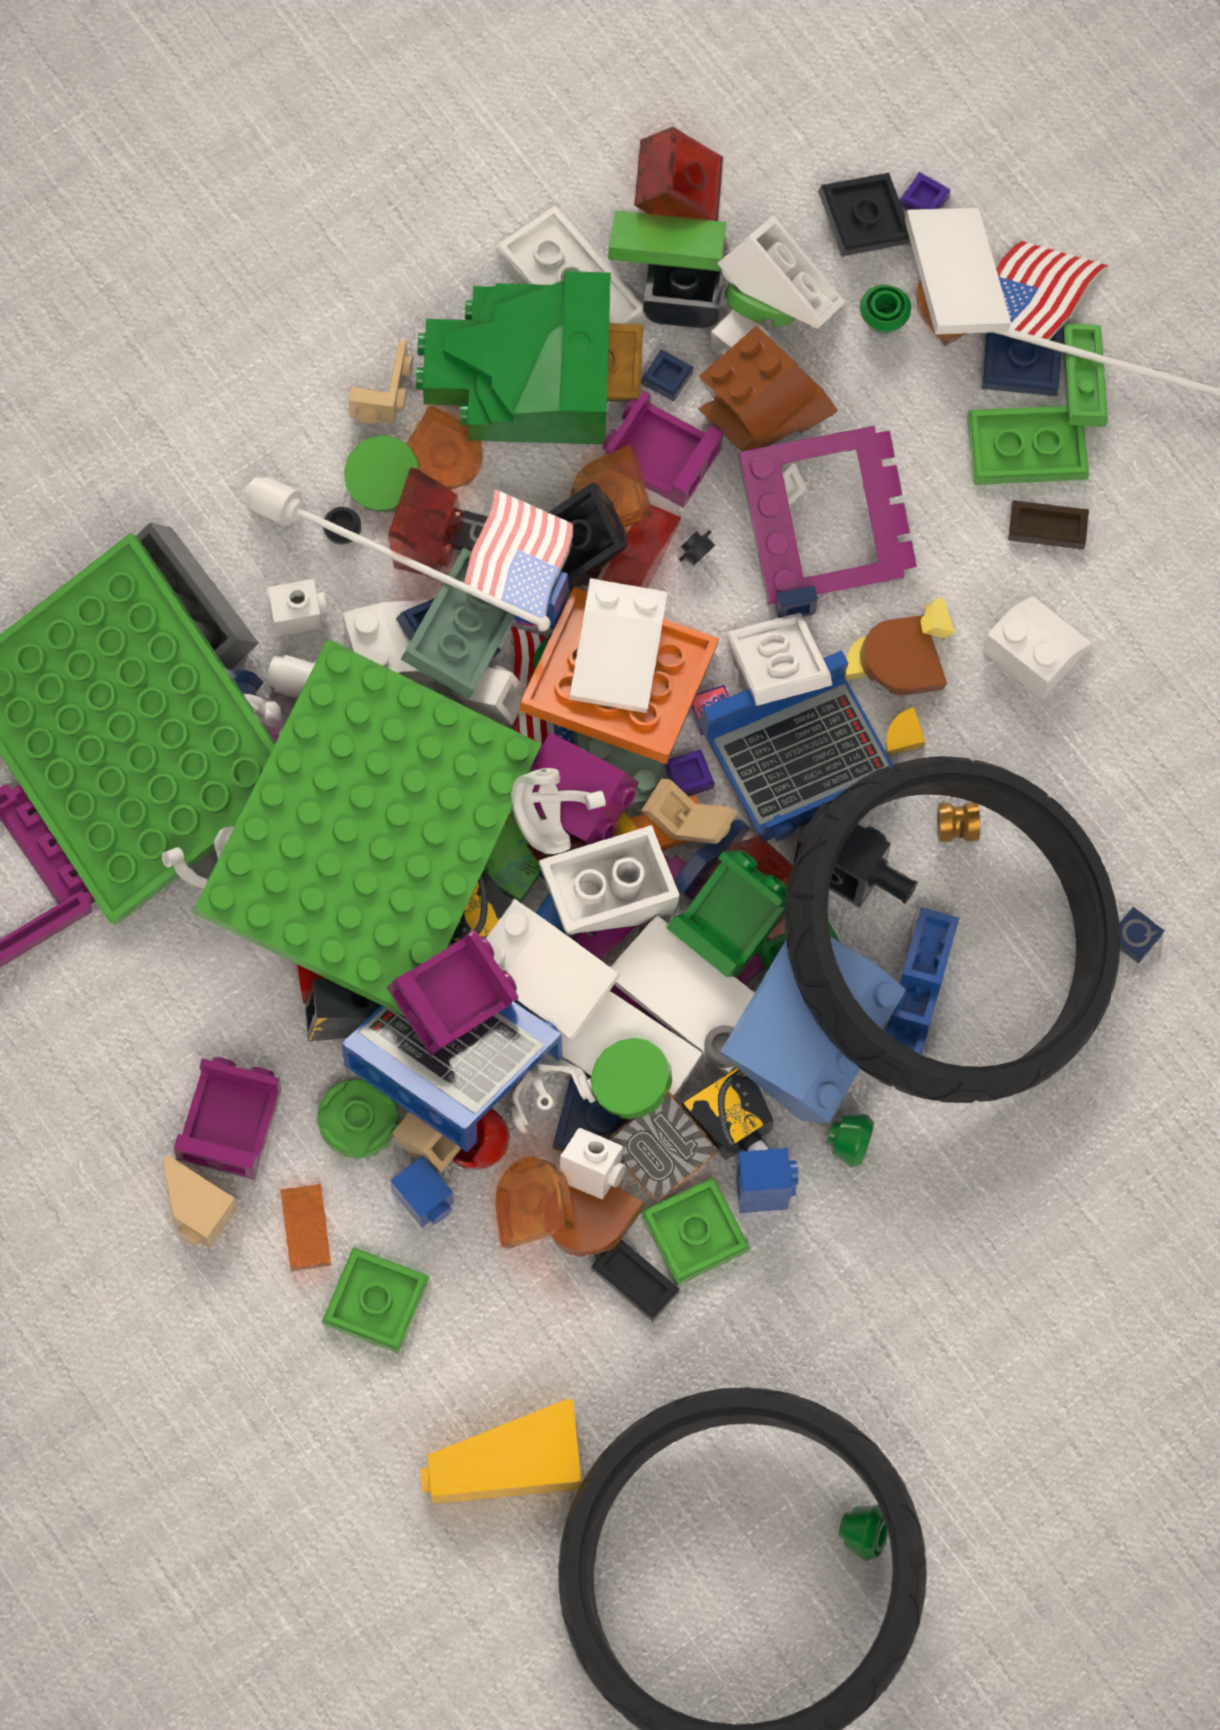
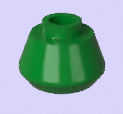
(885, 308)
(851, 1138)
(864, 1531)

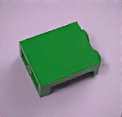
(732, 913)

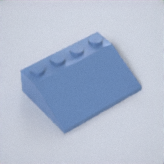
(786, 1048)

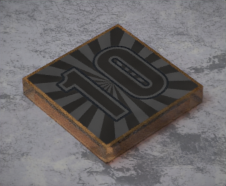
(663, 1147)

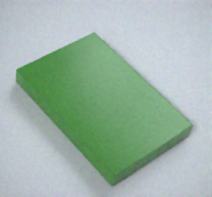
(667, 240)
(1026, 446)

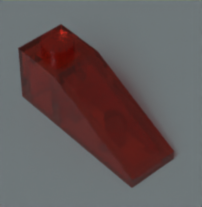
(645, 549)

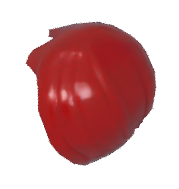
(491, 1146)

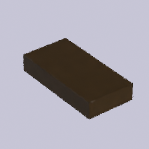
(1048, 524)

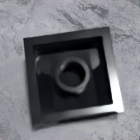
(682, 296)
(596, 533)

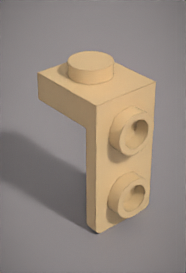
(380, 406)
(685, 819)

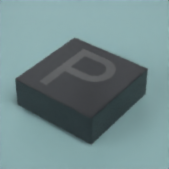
(469, 532)

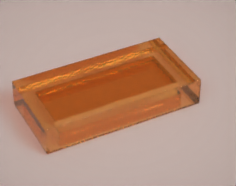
(306, 1227)

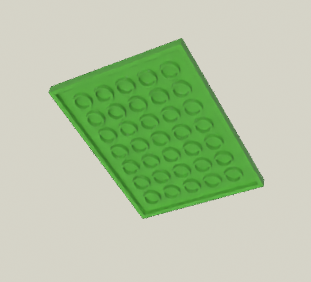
(125, 727)
(366, 826)

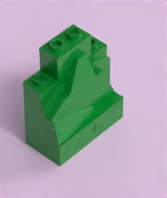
(524, 361)

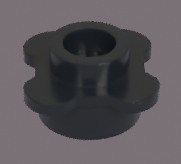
(696, 547)

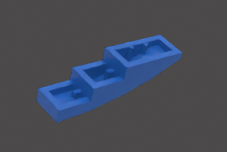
(922, 978)

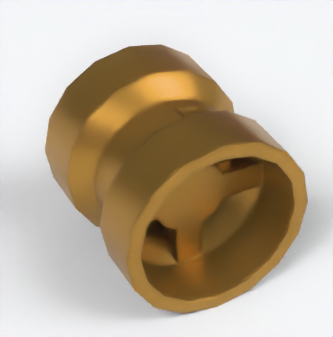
(949, 822)

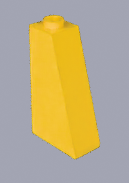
(511, 1460)

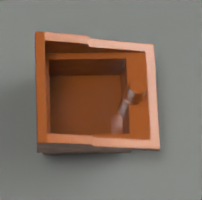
(761, 394)

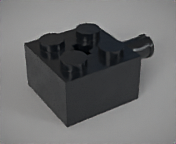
(864, 865)

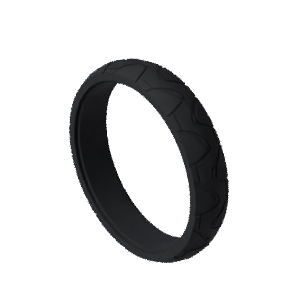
(1073, 861)
(719, 1409)

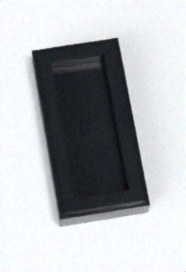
(635, 1280)

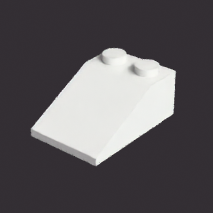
(781, 275)
(379, 637)
(618, 645)
(611, 883)
(550, 969)

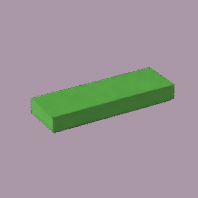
(1084, 377)

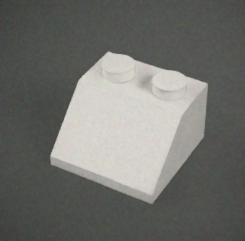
(1035, 646)

